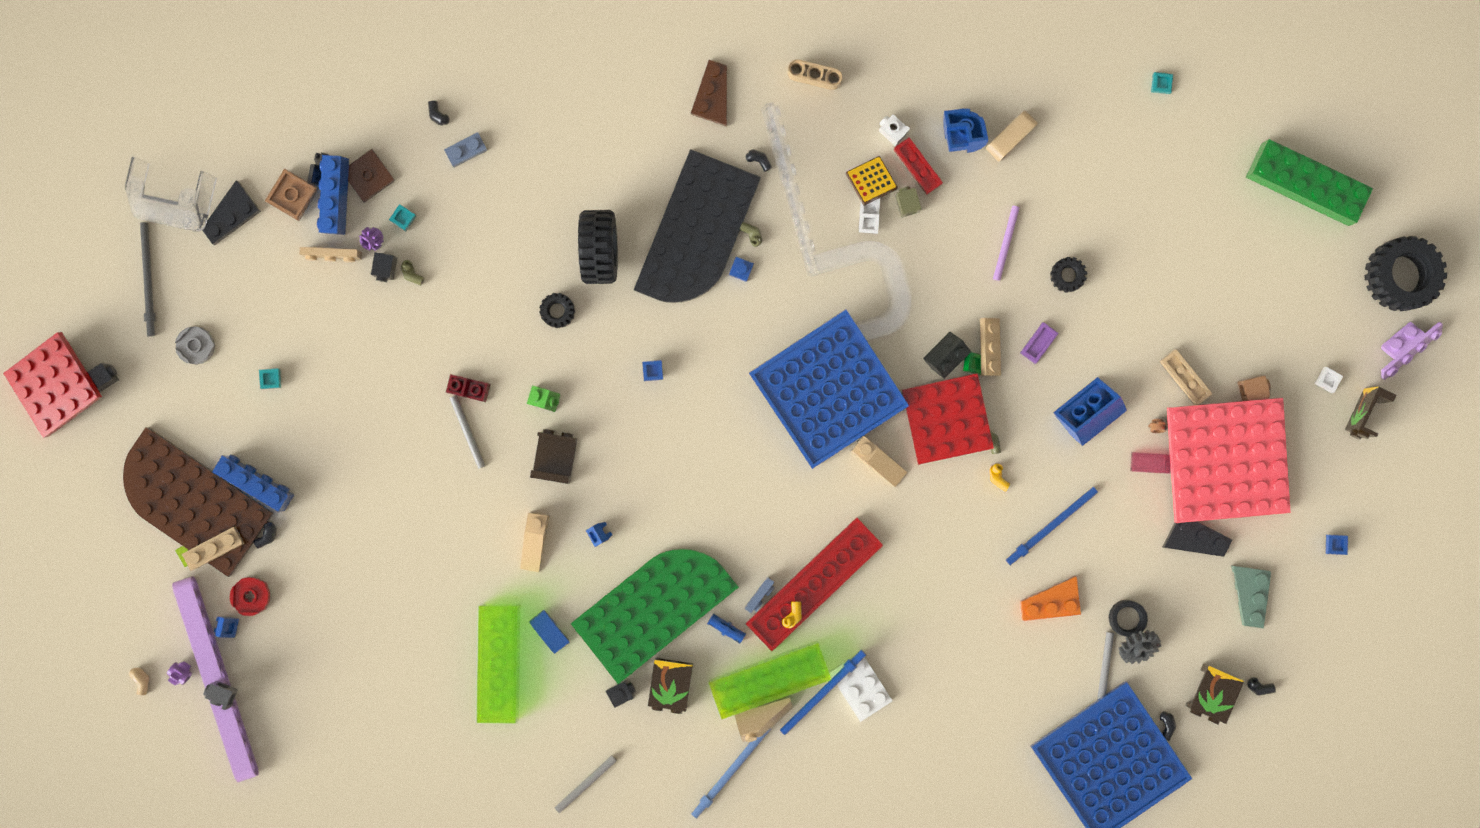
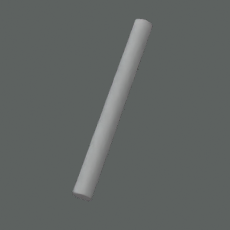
(467, 432)
(1105, 664)
(585, 784)

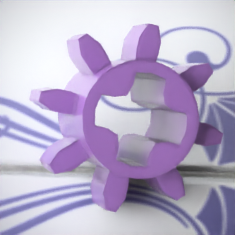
(371, 238)
(179, 673)

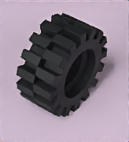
(1079, 270)
(553, 299)

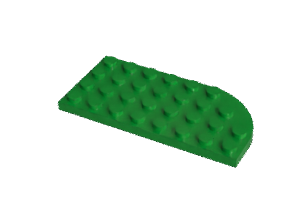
(652, 609)

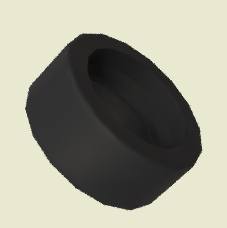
(1143, 618)

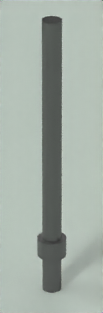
(149, 316)

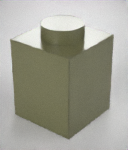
(908, 201)

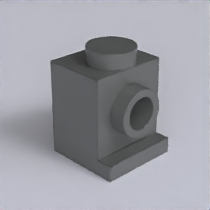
(220, 694)

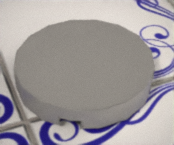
(194, 345)

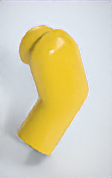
(996, 477)
(794, 617)

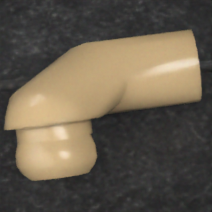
(141, 679)

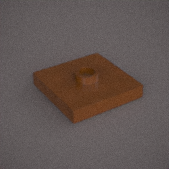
(369, 175)

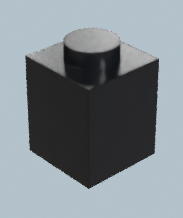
(383, 267)
(103, 376)

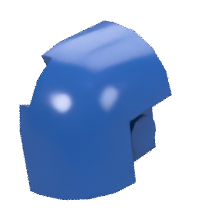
(964, 130)

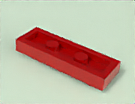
(918, 166)

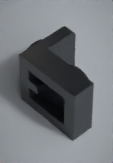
(621, 693)

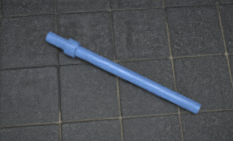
(707, 799)

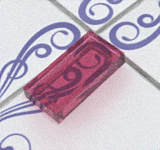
(1150, 463)

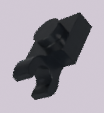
(315, 172)

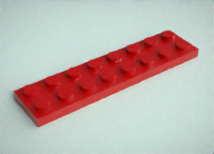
(815, 582)

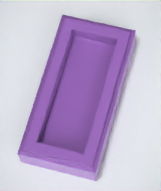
(1039, 343)

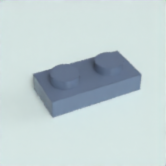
(465, 149)
(765, 589)

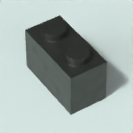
(947, 355)

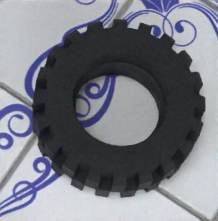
(597, 246)
(1429, 268)

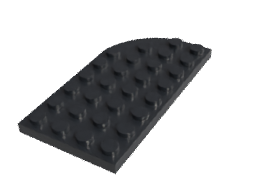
(697, 230)

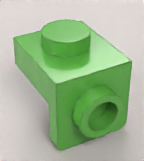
(543, 398)

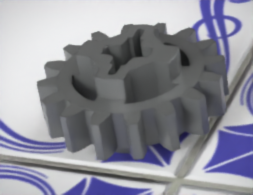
(1139, 647)

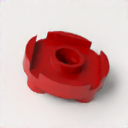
(242, 604)

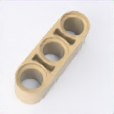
(808, 67)
(1011, 136)

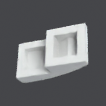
(869, 217)

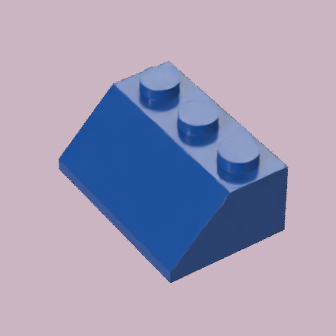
(1090, 411)

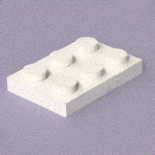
(862, 690)

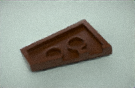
(712, 94)

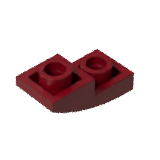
(467, 388)

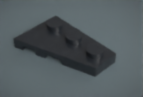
(230, 214)
(1197, 538)

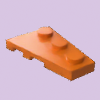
(1054, 602)

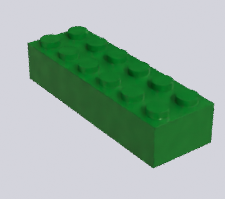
(1309, 182)

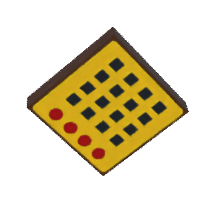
(871, 180)

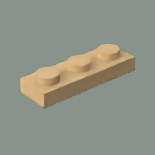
(330, 254)
(990, 347)
(1185, 377)
(213, 548)

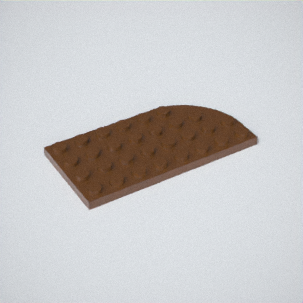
(189, 499)

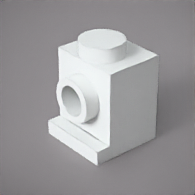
(893, 136)

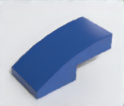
(549, 631)

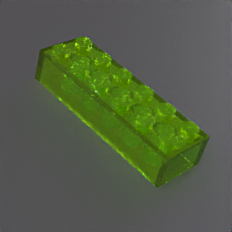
(498, 663)
(769, 680)

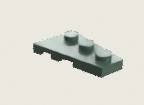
(1252, 592)

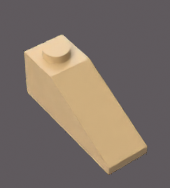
(878, 461)
(534, 541)
(759, 720)

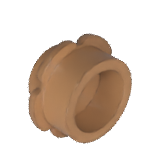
(1158, 426)

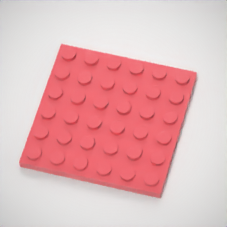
(1228, 460)

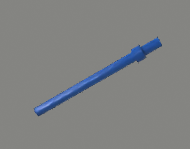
(1023, 550)
(849, 666)

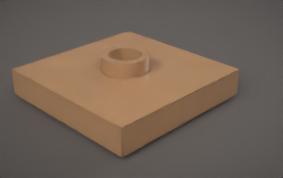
(291, 194)

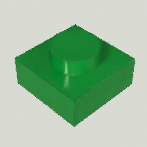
(972, 363)

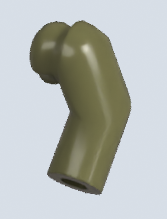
(753, 232)
(409, 273)
(995, 439)

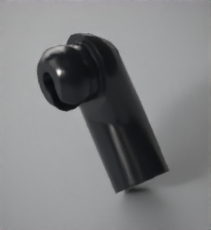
(435, 115)
(760, 157)
(268, 535)
(1260, 689)
(1170, 724)

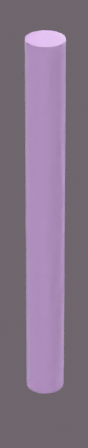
(1006, 243)

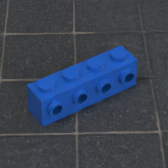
(333, 195)
(253, 483)

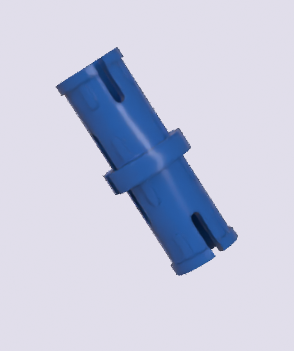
(726, 628)

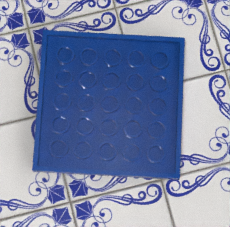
(828, 389)
(1111, 760)

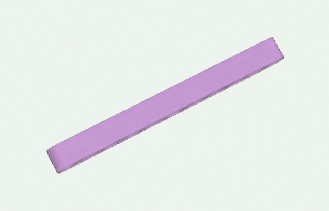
(211, 670)

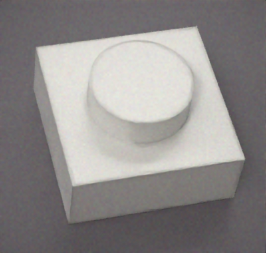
(1328, 380)

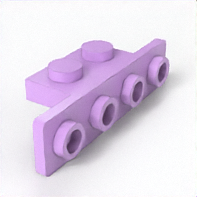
(1406, 344)

